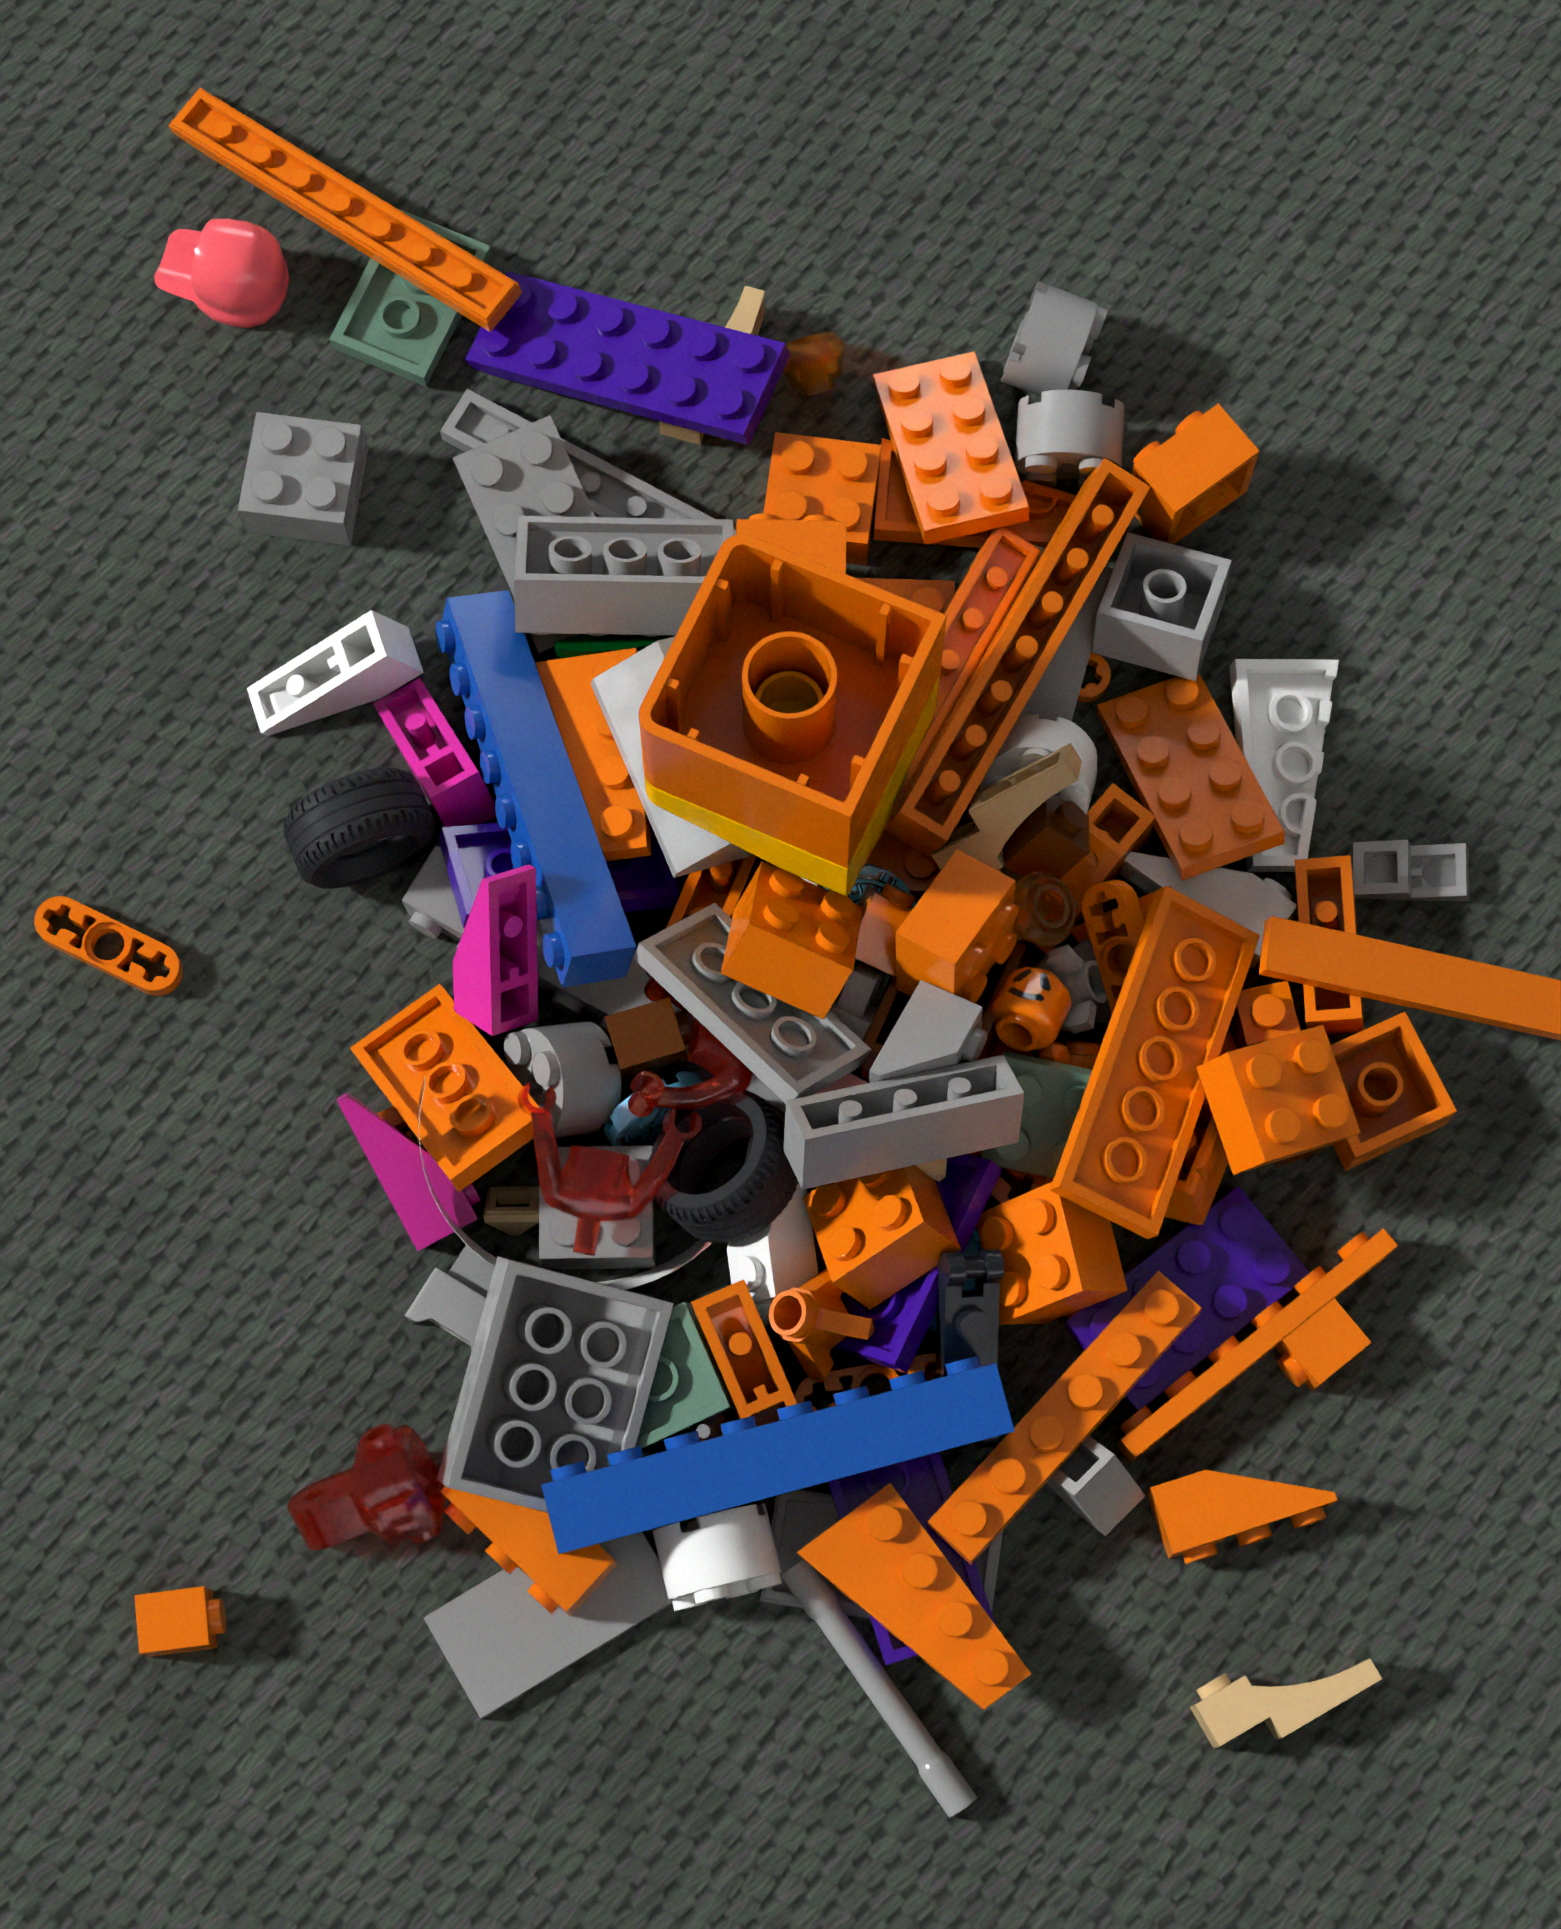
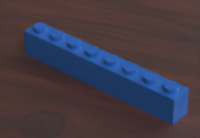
(535, 789)
(776, 1457)

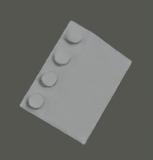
(550, 1381)

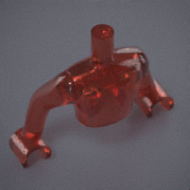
(704, 1050)
(598, 1181)

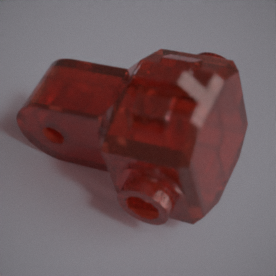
(385, 1493)

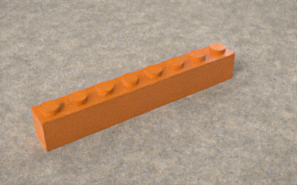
(1017, 658)

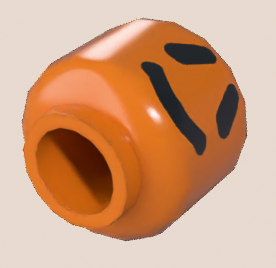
(1030, 1009)

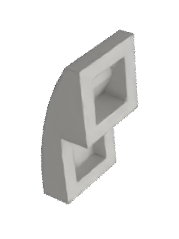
(1411, 872)

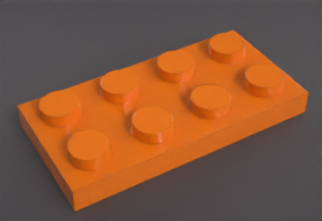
(950, 448)
(1190, 775)
(469, 1095)

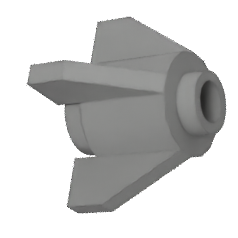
(1082, 978)

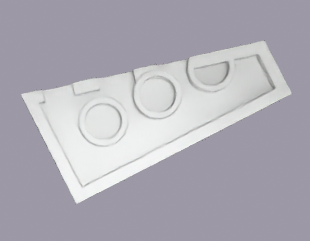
(1282, 741)

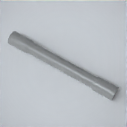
(932, 1763)

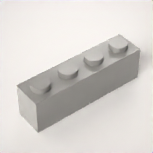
(902, 1121)

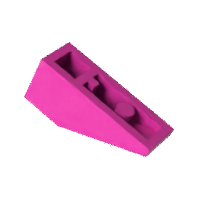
(436, 756)
(498, 954)
(401, 1173)

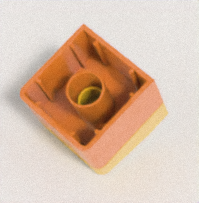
(791, 709)

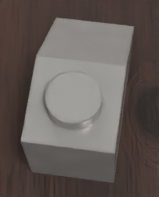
(931, 1034)
(1096, 1486)

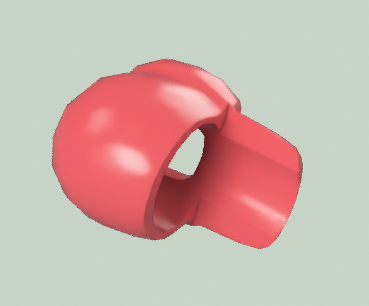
(227, 270)

